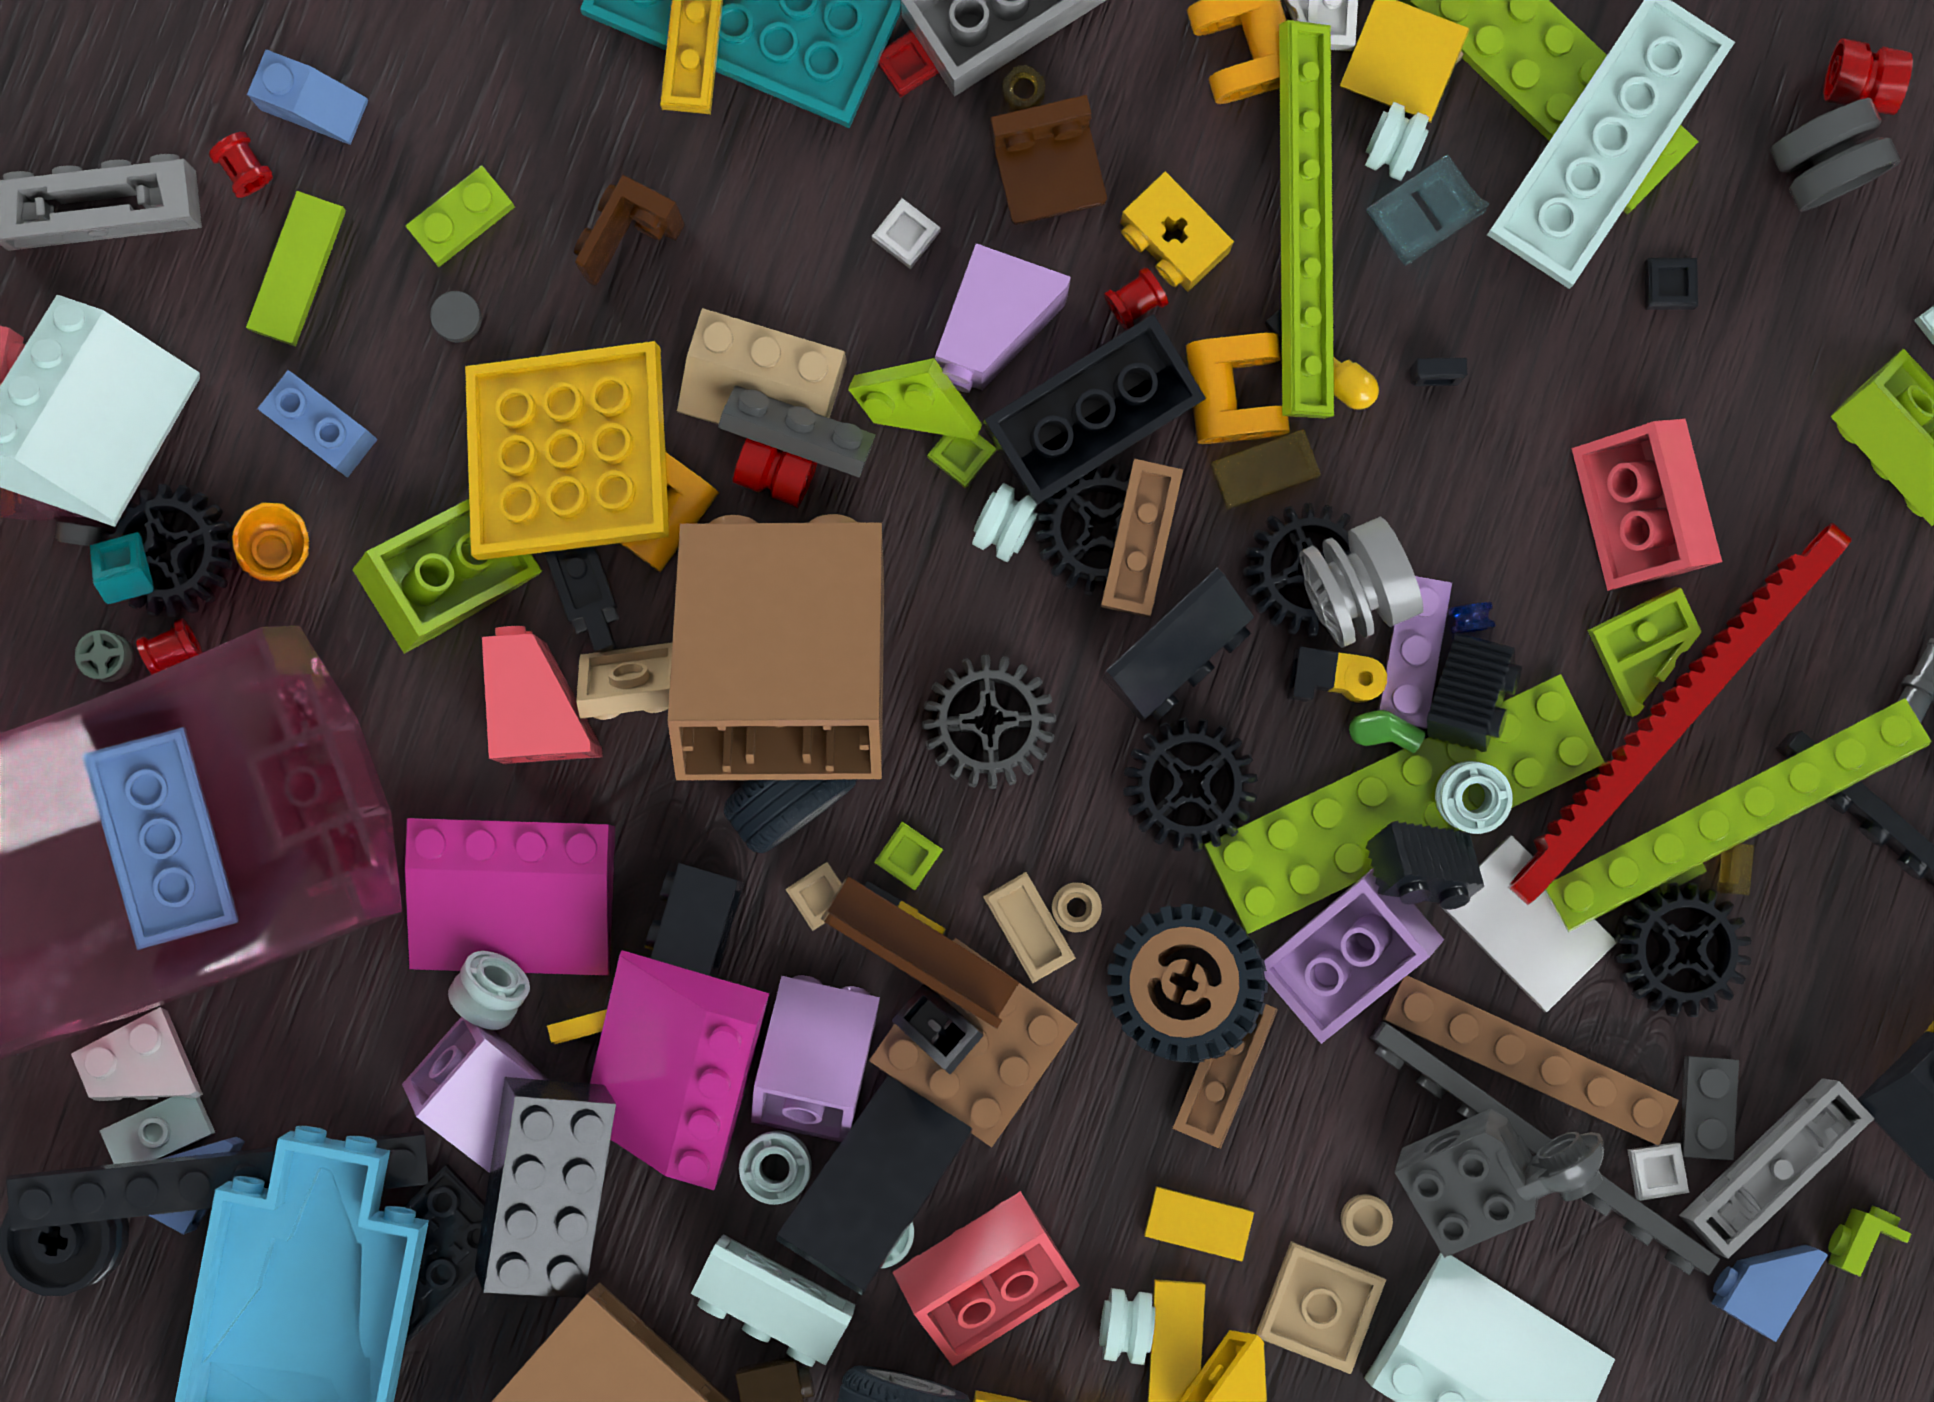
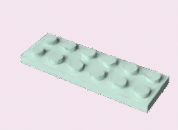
(1610, 139)

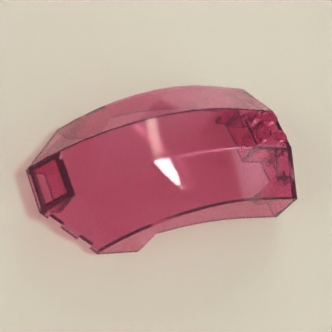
(288, 805)

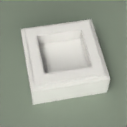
(906, 233)
(1658, 1171)

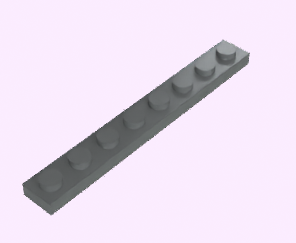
(1641, 1221)

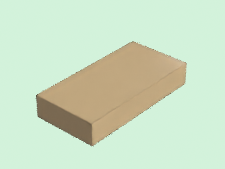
(1029, 927)

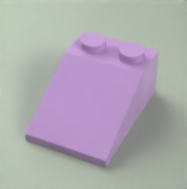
(1349, 956)

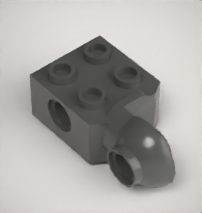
(1485, 1181)

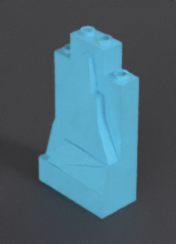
(304, 1280)

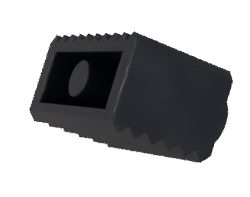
(1472, 692)
(1425, 864)

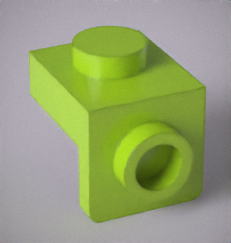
(1855, 1240)

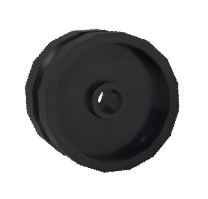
(51, 1267)

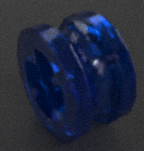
(1472, 618)

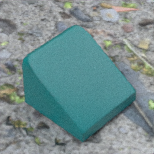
(120, 568)

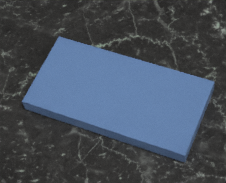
(160, 838)

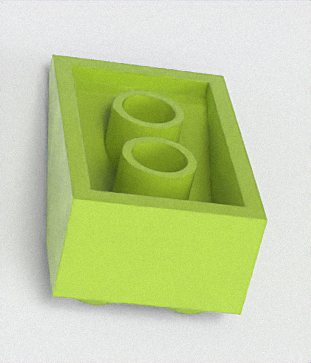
(431, 580)

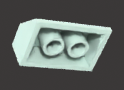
(772, 1301)

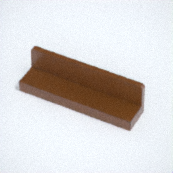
(920, 951)

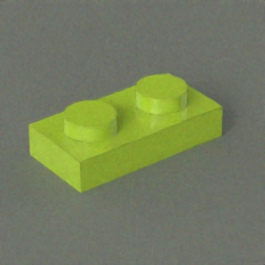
(460, 216)

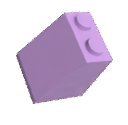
(997, 315)
(814, 1058)
(462, 1087)

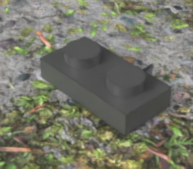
(1709, 1107)

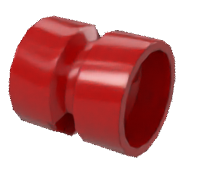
(1862, 74)
(772, 468)

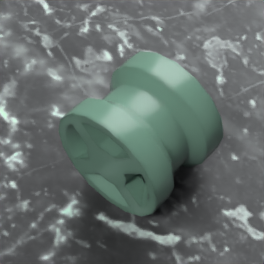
(93, 656)

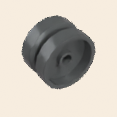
(1833, 151)

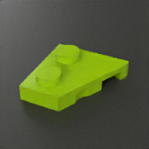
(915, 399)
(1644, 645)

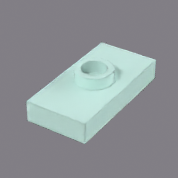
(157, 1130)

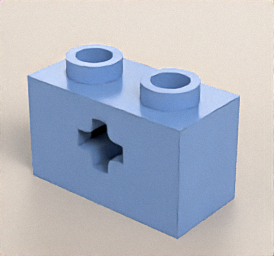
(317, 423)

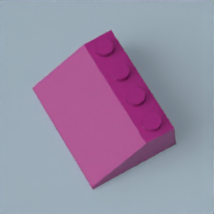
(510, 890)
(677, 1064)

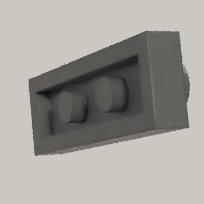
(796, 430)

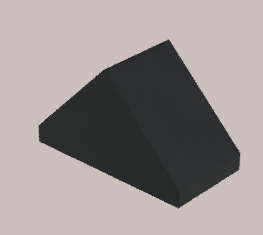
(937, 1028)

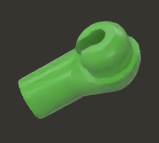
(1385, 727)

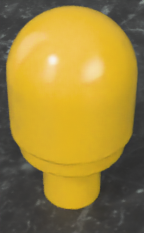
(1354, 385)

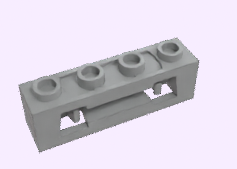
(163, 187)
(1776, 1167)

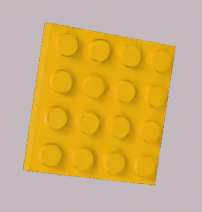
(566, 451)

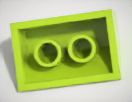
(1895, 429)

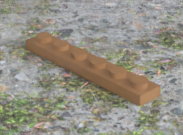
(1530, 1059)

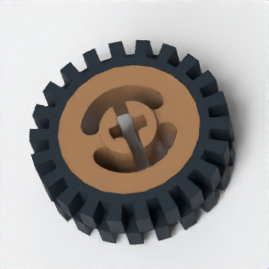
(1142, 964)

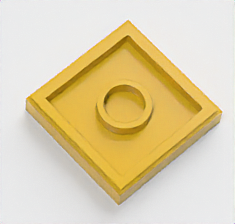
(1404, 57)

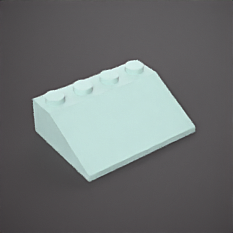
(87, 411)
(1482, 1345)

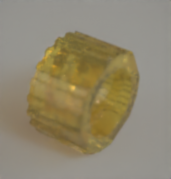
(1023, 73)

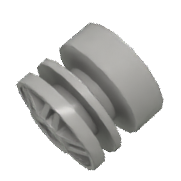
(1354, 584)

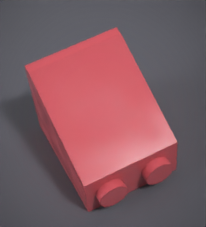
(530, 703)

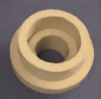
(1092, 912)

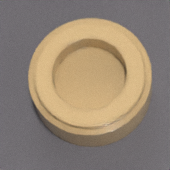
(1366, 1220)

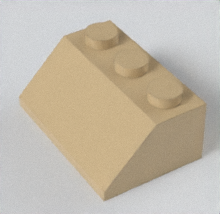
(759, 359)

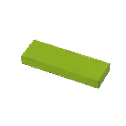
(296, 268)

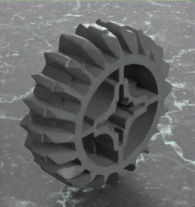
(955, 723)

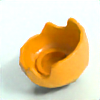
(270, 542)

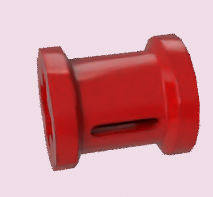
(240, 164)
(1136, 298)
(169, 647)

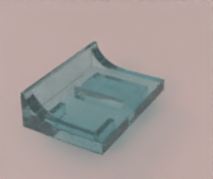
(1444, 193)

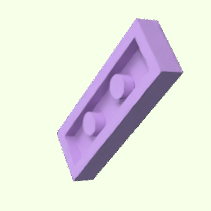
(1415, 656)

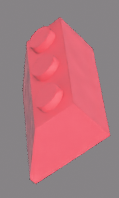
(1646, 504)
(985, 1279)

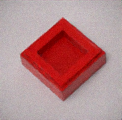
(906, 64)

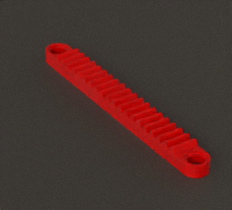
(1677, 711)

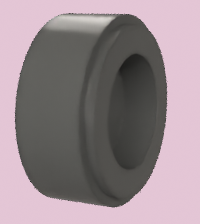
(456, 316)
(78, 533)

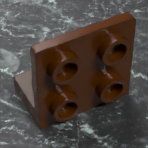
(1048, 160)
(618, 206)

